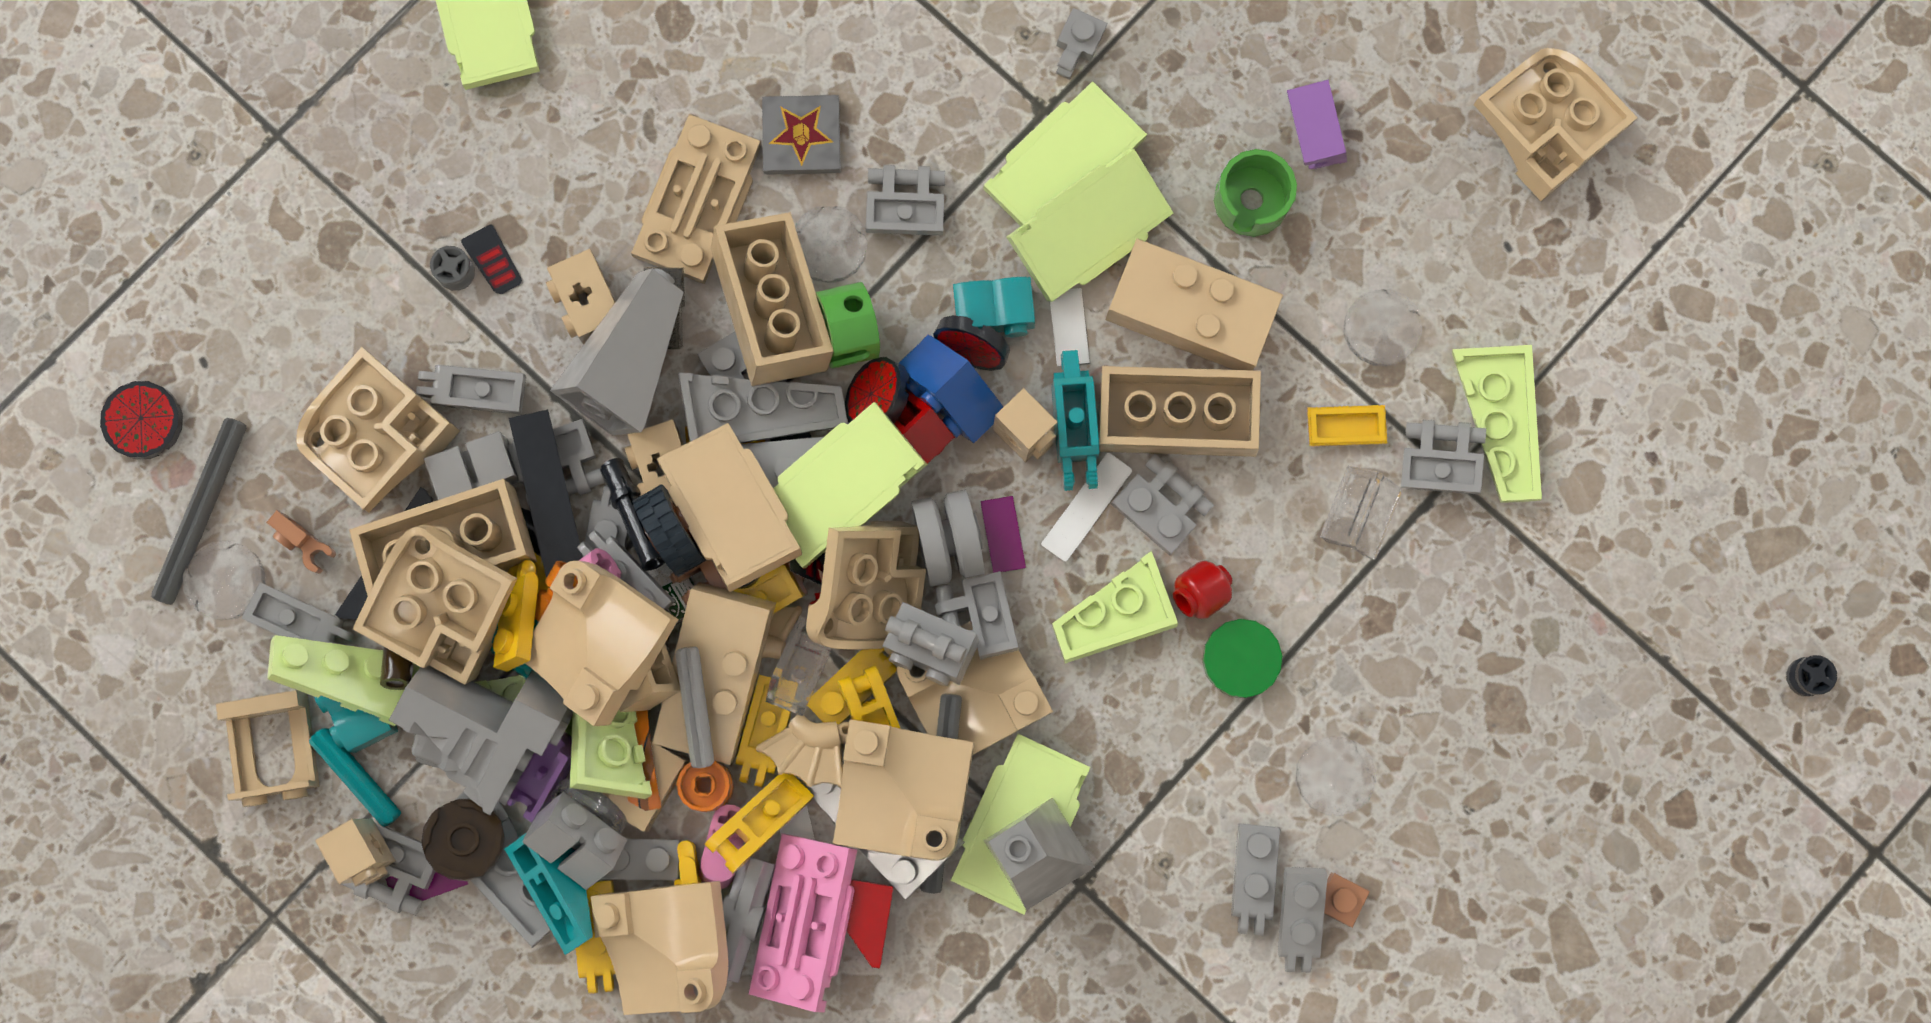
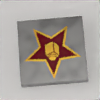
(801, 134)

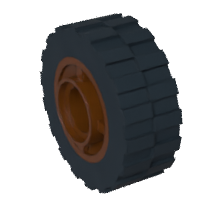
(668, 530)

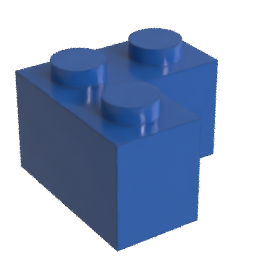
(952, 388)

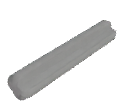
(694, 707)

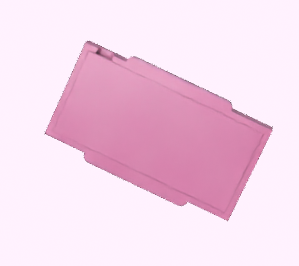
(804, 922)

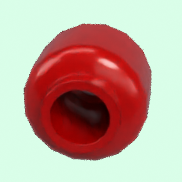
(1202, 590)

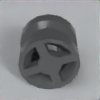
(446, 261)

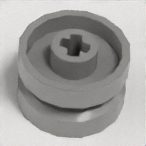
(950, 537)

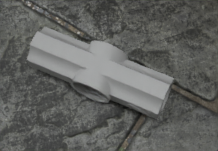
(745, 911)

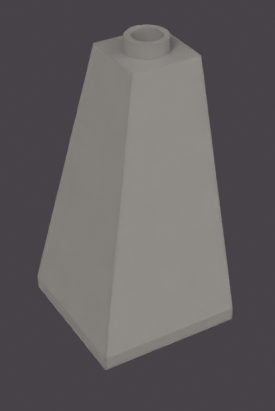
(623, 357)
(1039, 853)

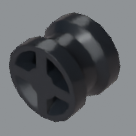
(1820, 672)

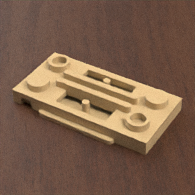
(697, 189)
(729, 507)

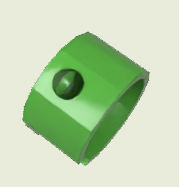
(1259, 172)
(850, 324)

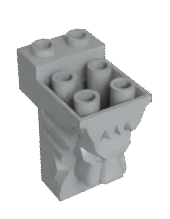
(479, 734)

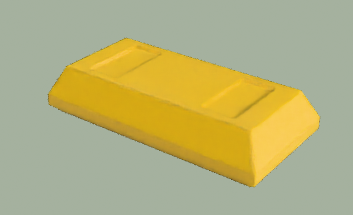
(1347, 425)

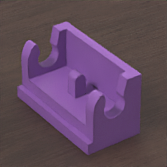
(1317, 125)
(542, 777)

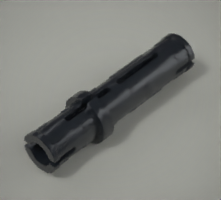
(621, 498)

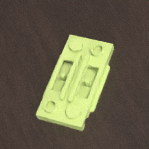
(489, 39)
(1062, 151)
(1090, 225)
(845, 479)
(1015, 788)

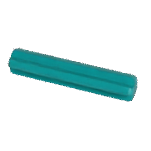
(355, 778)

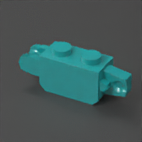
(1076, 420)

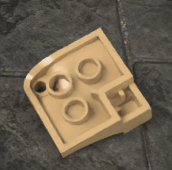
(1553, 118)
(370, 430)
(864, 584)
(436, 604)
(597, 640)
(995, 694)
(901, 790)
(665, 945)

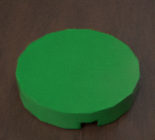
(1242, 658)

